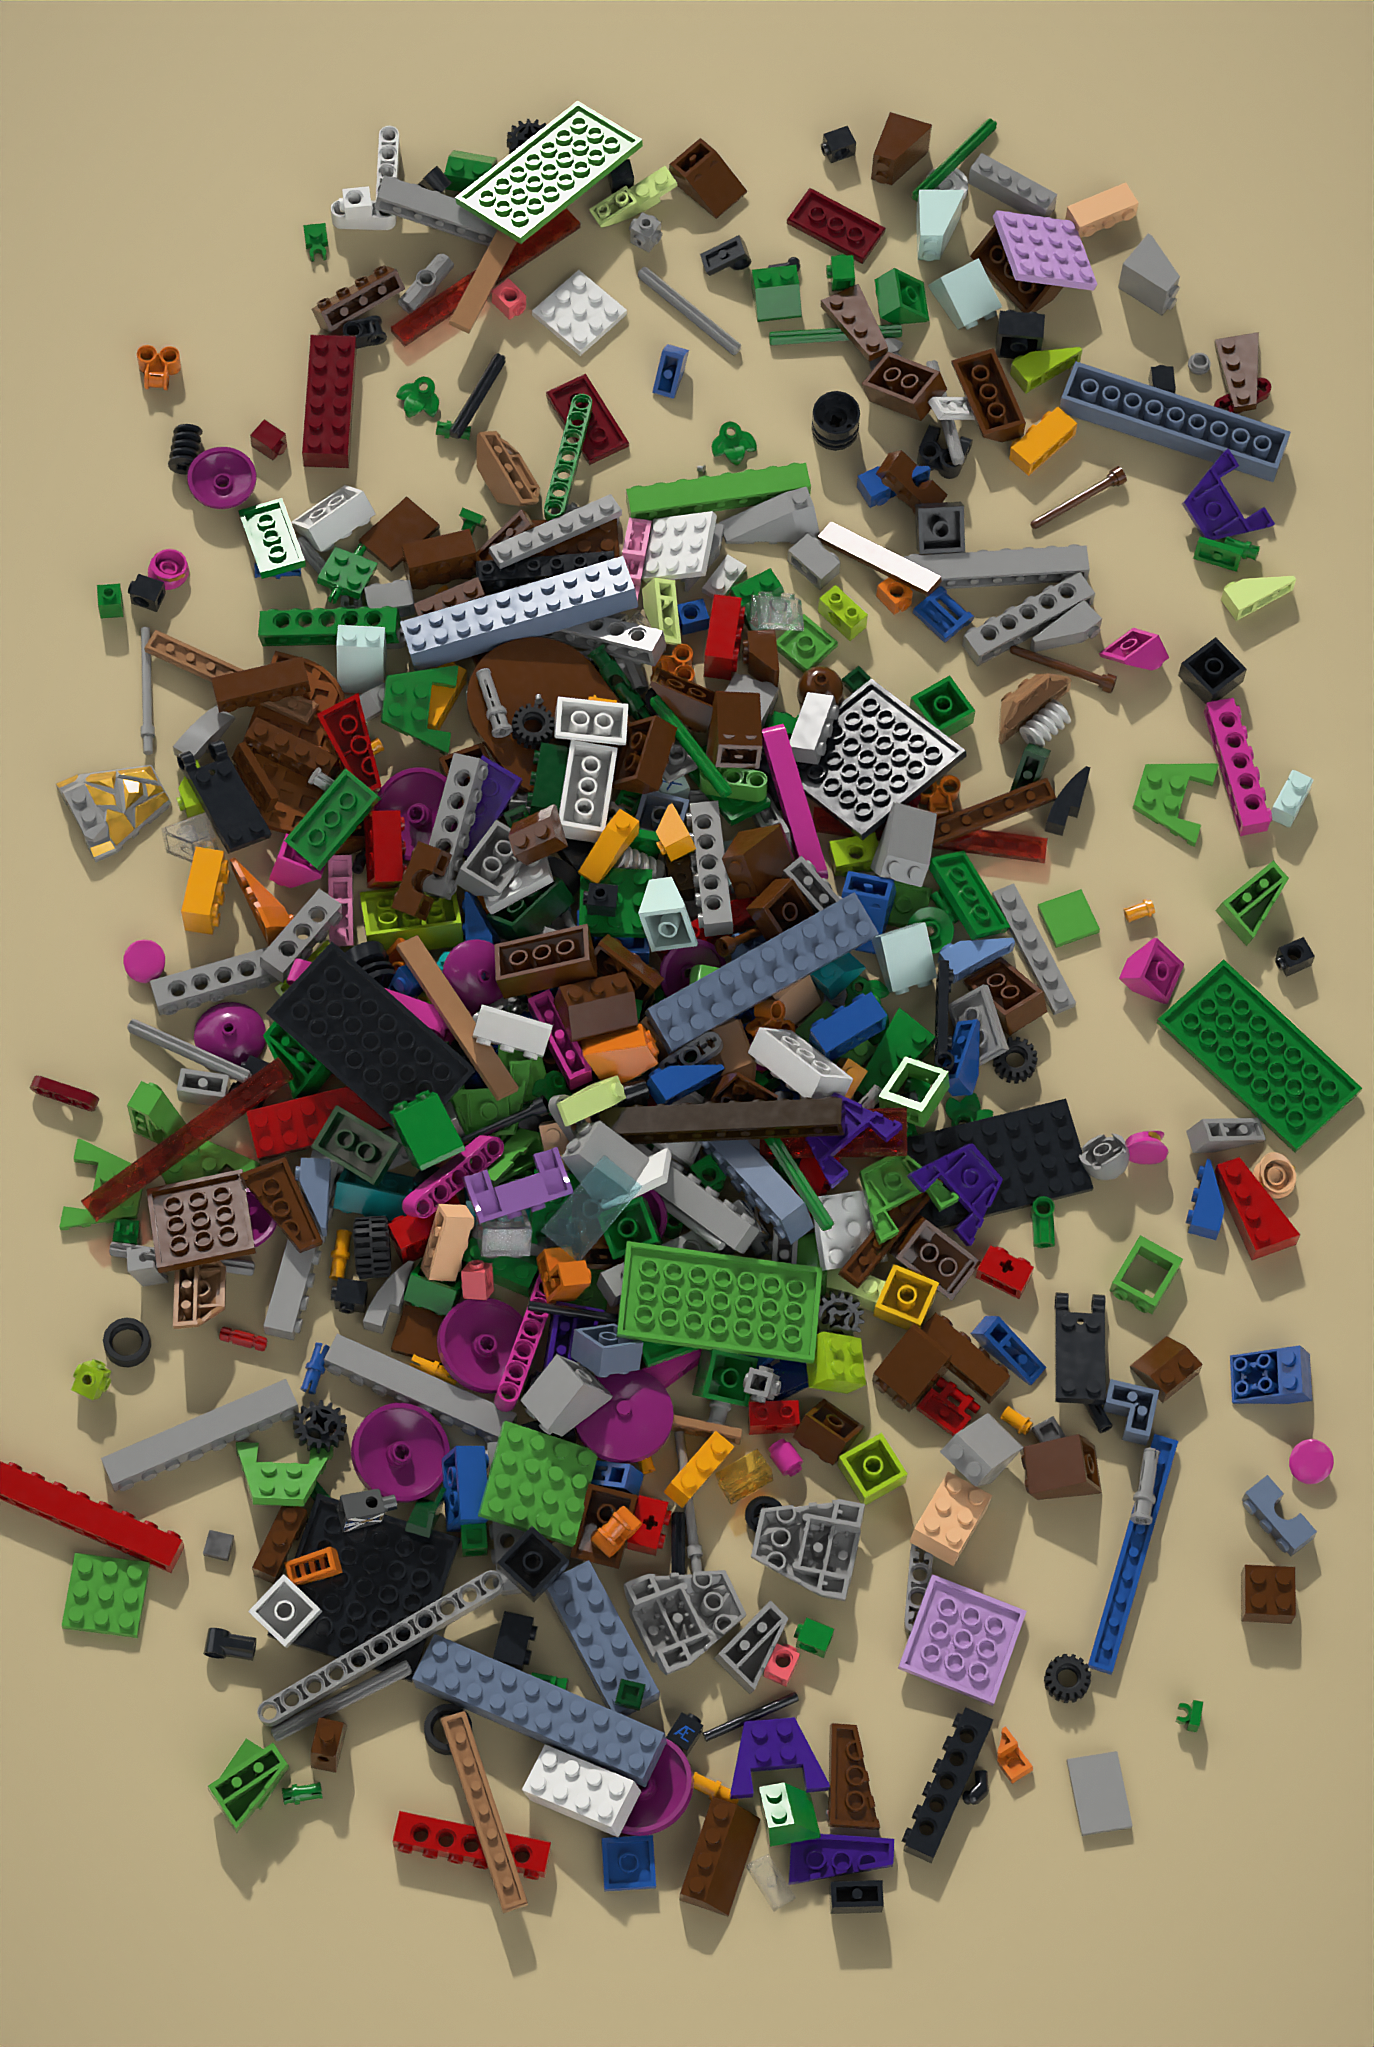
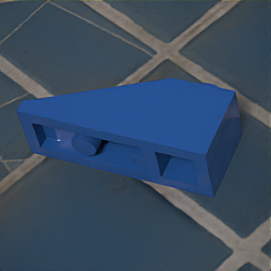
(966, 1056)
(679, 1081)
(1008, 1348)
(617, 1477)

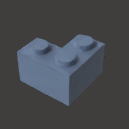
(1136, 1404)

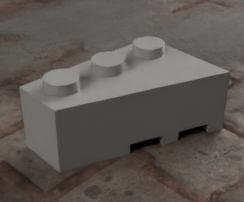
(752, 1647)

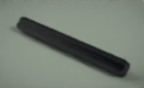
(477, 396)

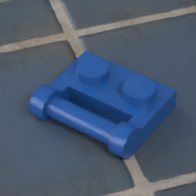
(938, 618)

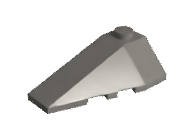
(775, 520)

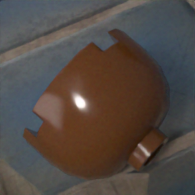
(820, 681)

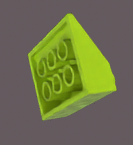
(387, 924)

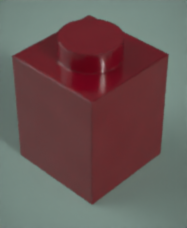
(268, 440)

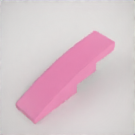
(636, 548)
(341, 889)

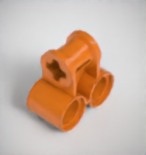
(158, 369)
(678, 667)
(940, 800)
(769, 1015)
(614, 1533)

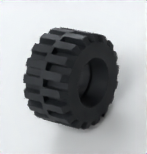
(372, 1247)

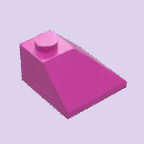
(1137, 649)
(292, 868)
(1152, 971)

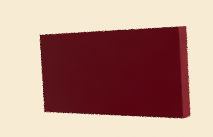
(836, 225)
(603, 432)

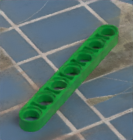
(568, 449)

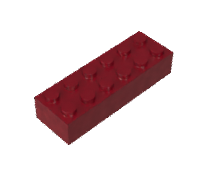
(329, 401)

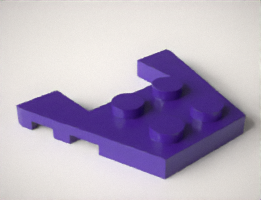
(1214, 509)
(856, 1121)
(969, 1177)
(774, 1746)

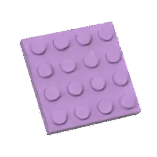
(1044, 250)
(962, 1639)

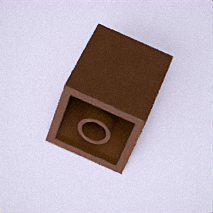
(899, 147)
(757, 859)
(911, 1368)
(1061, 1468)

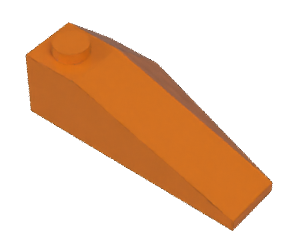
(265, 907)

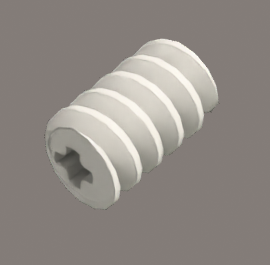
(1045, 723)
(635, 860)

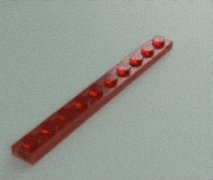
(445, 303)
(978, 842)
(187, 1139)

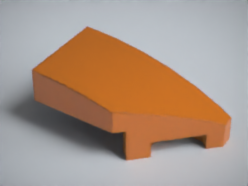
(1011, 1758)

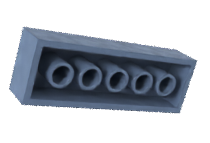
(762, 1187)
(599, 1635)

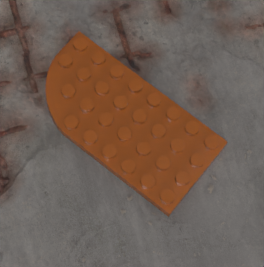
(294, 791)

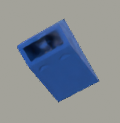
(876, 897)
(1271, 1376)

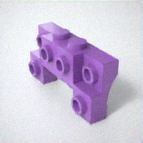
(513, 1197)

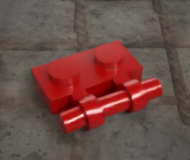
(945, 1413)

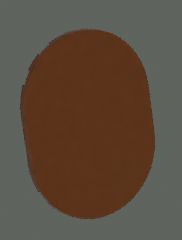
(520, 673)

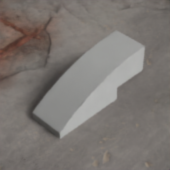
(204, 731)
(388, 1299)

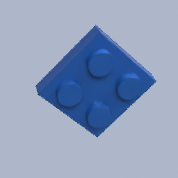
(628, 1863)

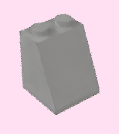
(1150, 277)
(767, 691)
(596, 1140)
(564, 1396)
(982, 1450)

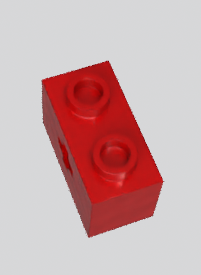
(1011, 1282)
(773, 1417)
(651, 1511)

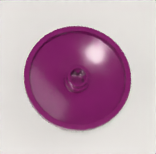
(418, 797)
(478, 1342)
(631, 1422)
(400, 1451)
(664, 1796)

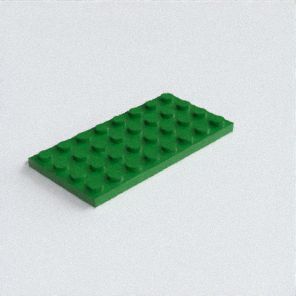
(1259, 1055)

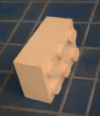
(950, 1518)

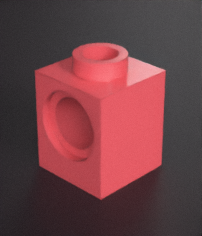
(506, 291)
(477, 1280)
(779, 1674)

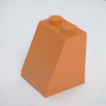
(621, 1053)

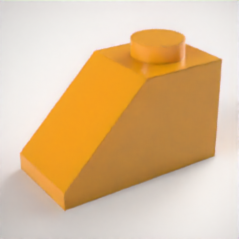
(673, 835)

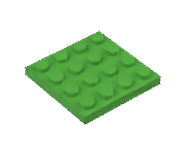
(538, 1483)

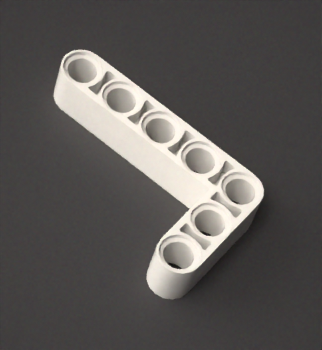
(386, 167)

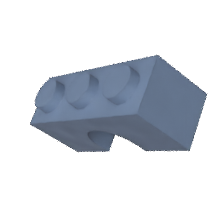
(1289, 1534)

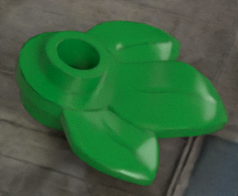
(419, 400)
(733, 446)
(876, 987)
(548, 1086)
(966, 1110)

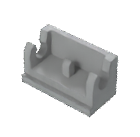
(144, 1270)

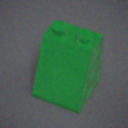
(426, 1130)

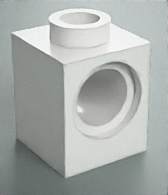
(356, 195)

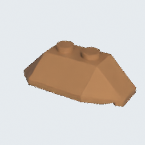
(505, 471)
(1028, 701)
(735, 1050)
(198, 1294)

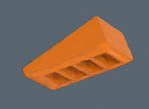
(325, 1572)

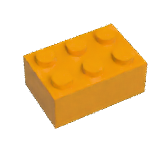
(205, 891)

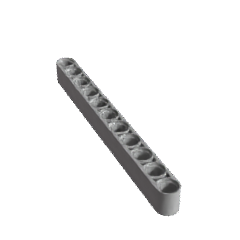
(373, 1659)

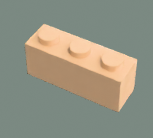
(1103, 210)
(447, 1242)

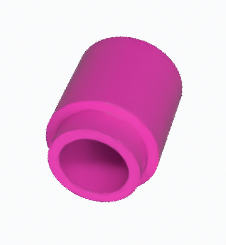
(785, 1457)

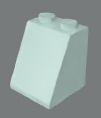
(936, 220)
(966, 295)
(360, 657)
(665, 917)
(905, 958)

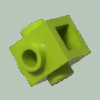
(91, 1379)

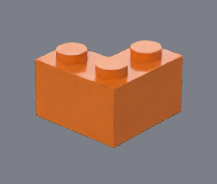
(562, 1275)

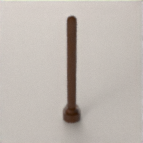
(1115, 478)
(1105, 682)
(727, 945)

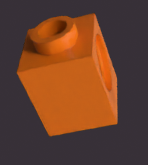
(894, 604)

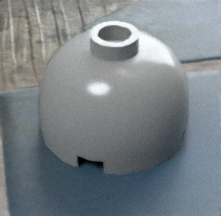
(1105, 1157)

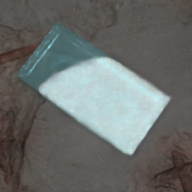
(591, 1208)

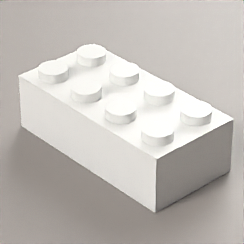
(587, 790)
(798, 1064)
(581, 1790)

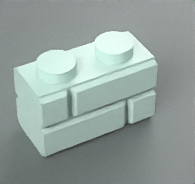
(1291, 798)

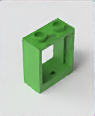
(917, 1112)
(1156, 1255)

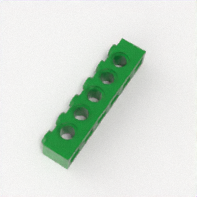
(317, 633)

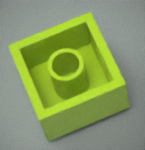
(837, 1364)
(872, 1469)

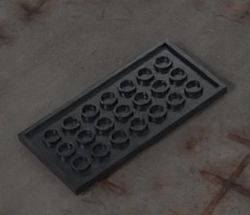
(367, 1035)
(1029, 1148)

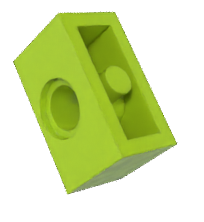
(842, 613)
(841, 850)

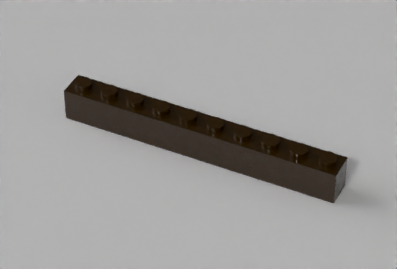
(727, 1120)

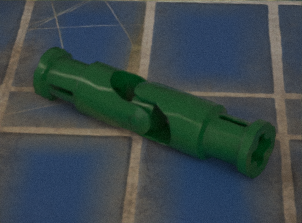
(624, 690)

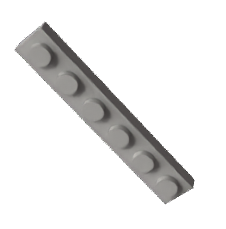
(555, 531)
(1034, 949)

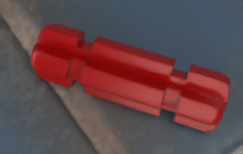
(243, 1338)

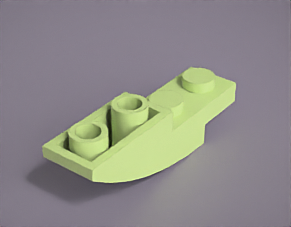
(635, 200)

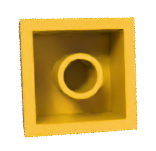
(905, 1298)

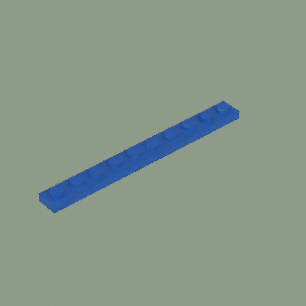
(1129, 1569)

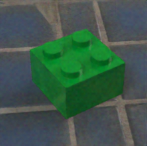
(944, 706)

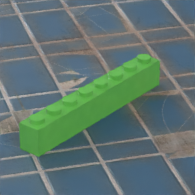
(715, 492)

